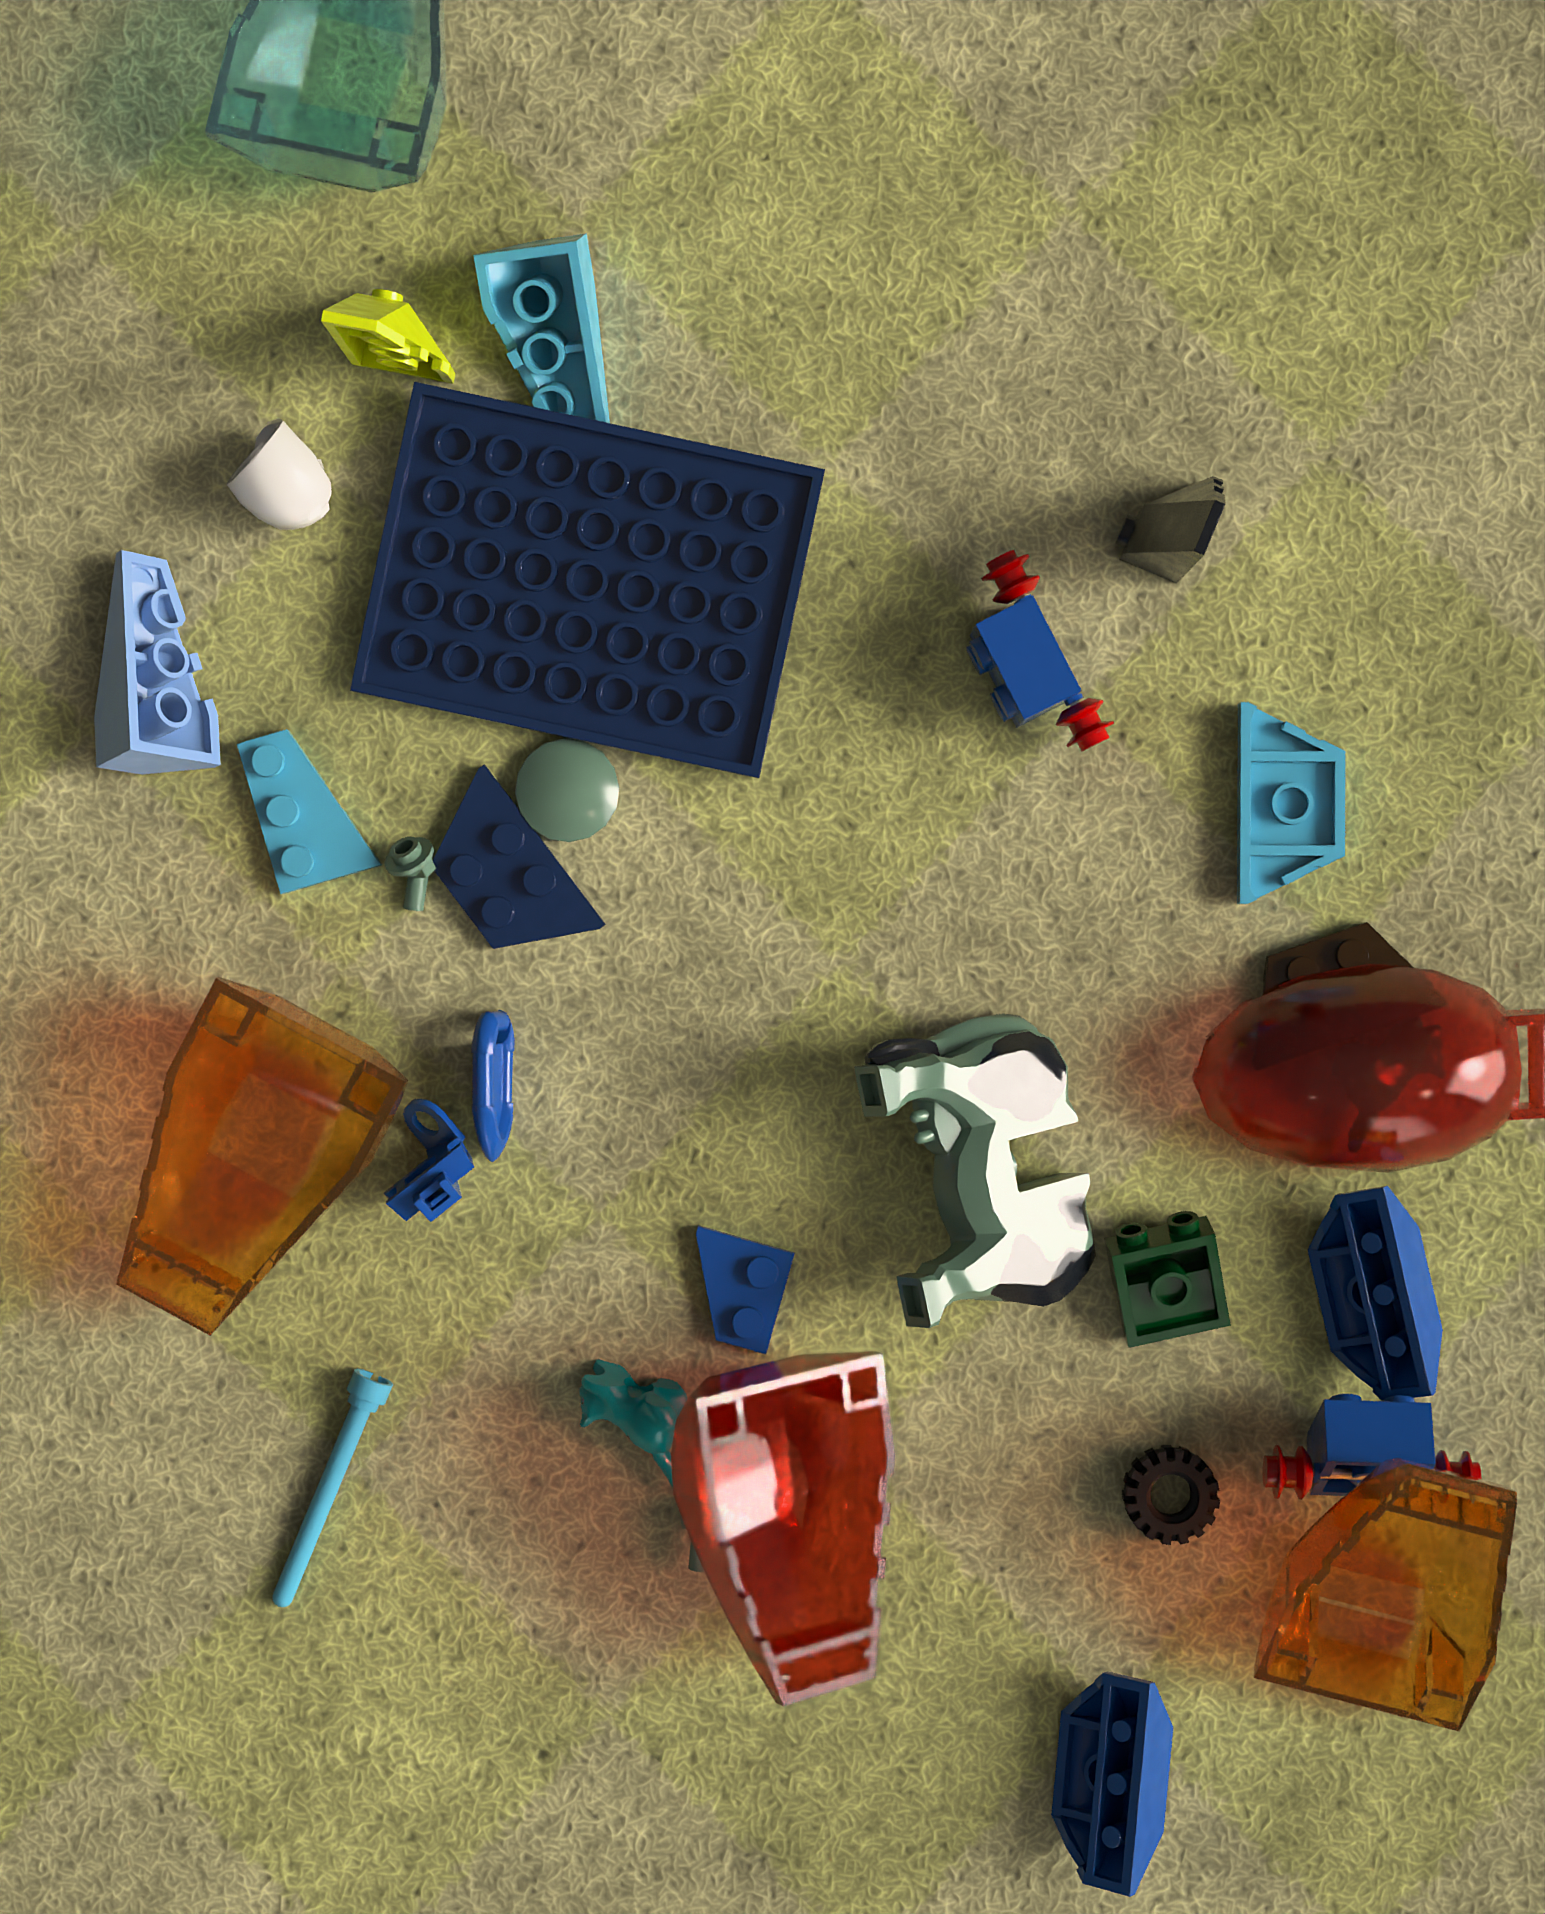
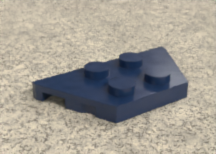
(507, 872)

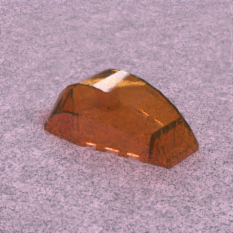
(250, 1149)
(1407, 1547)

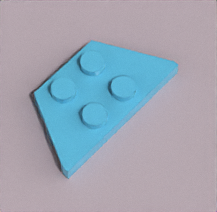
(1285, 803)

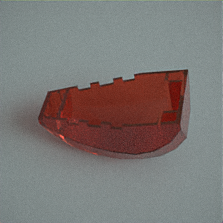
(788, 1512)

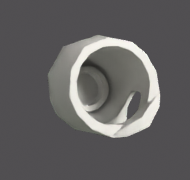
(282, 480)

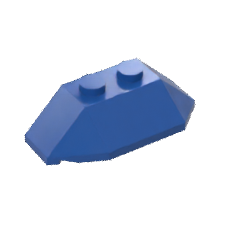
(1377, 1293)
(1113, 1780)

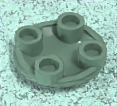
(567, 790)

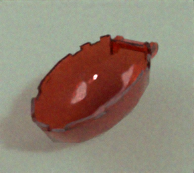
(1370, 1069)

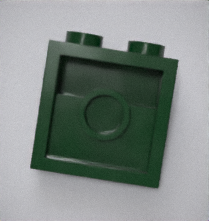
(1167, 1279)

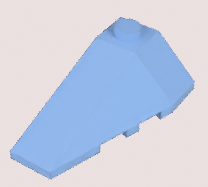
(146, 695)

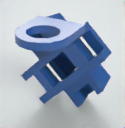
(434, 1182)

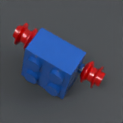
(1027, 660)
(1355, 1438)

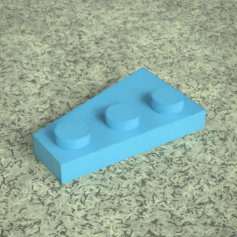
(299, 816)

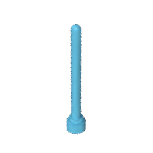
(364, 1398)

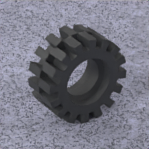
(1193, 1516)

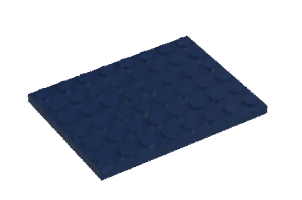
(587, 579)

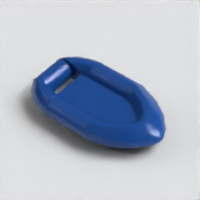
(492, 1081)

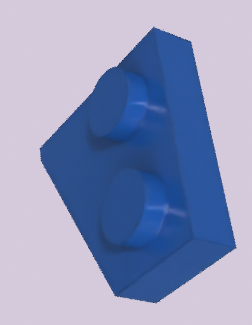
(743, 1286)

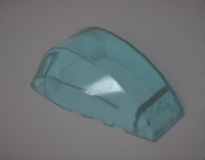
(334, 89)

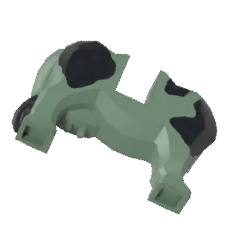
(968, 1098)

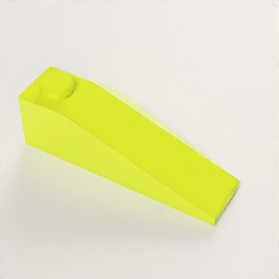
(386, 336)

